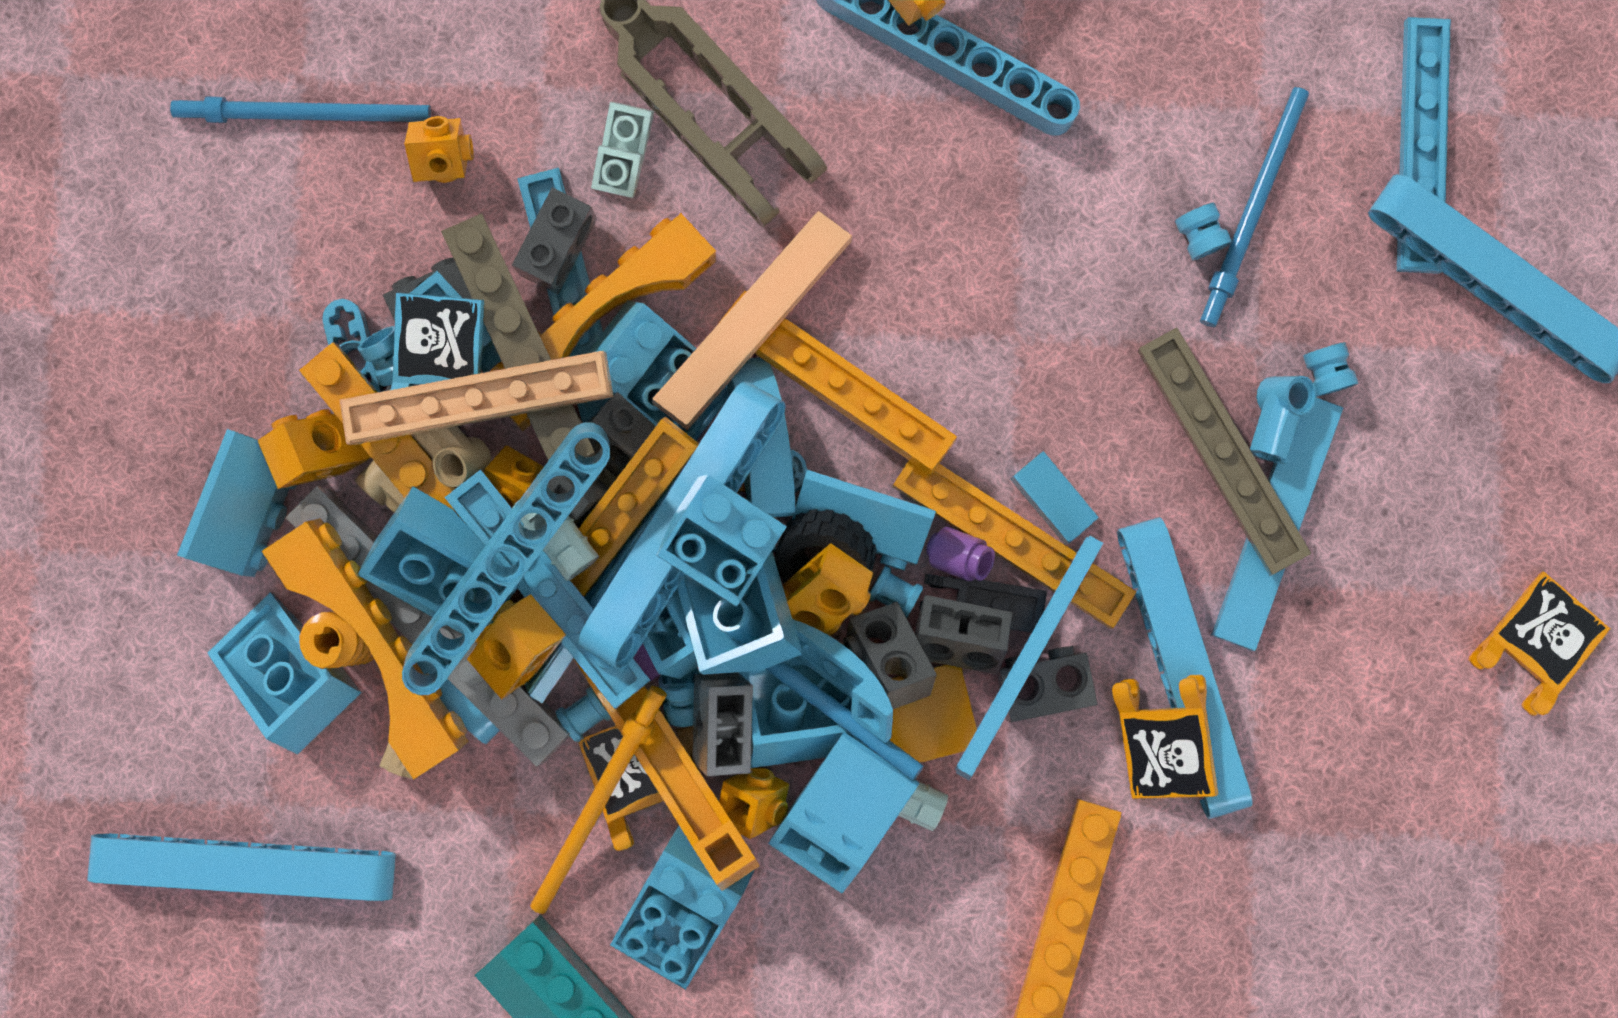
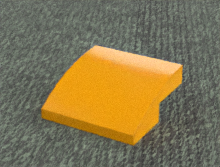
(936, 723)

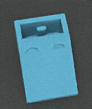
(643, 357)
(843, 813)
(677, 914)

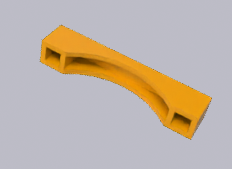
(665, 263)
(315, 566)
(687, 795)

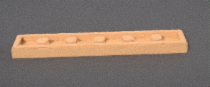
(752, 320)
(476, 398)

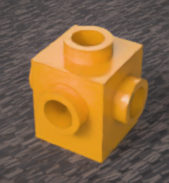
(438, 149)
(512, 474)
(754, 801)

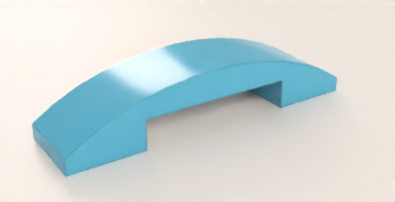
(771, 478)
(850, 675)

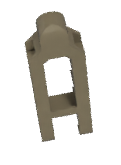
(640, 29)

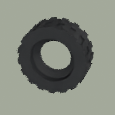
(820, 530)

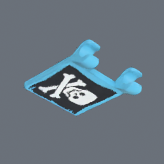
(436, 338)

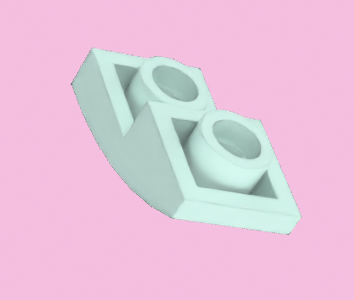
(622, 149)

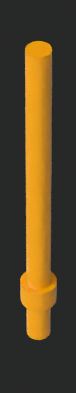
(636, 732)

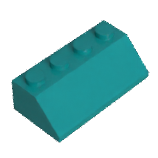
(546, 979)

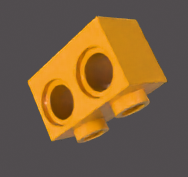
(828, 590)

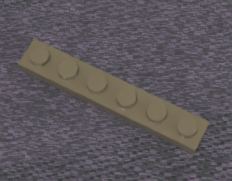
(508, 321)
(1224, 452)

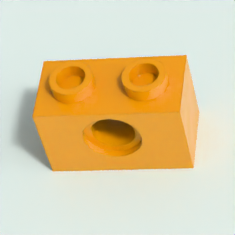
(309, 449)
(515, 645)

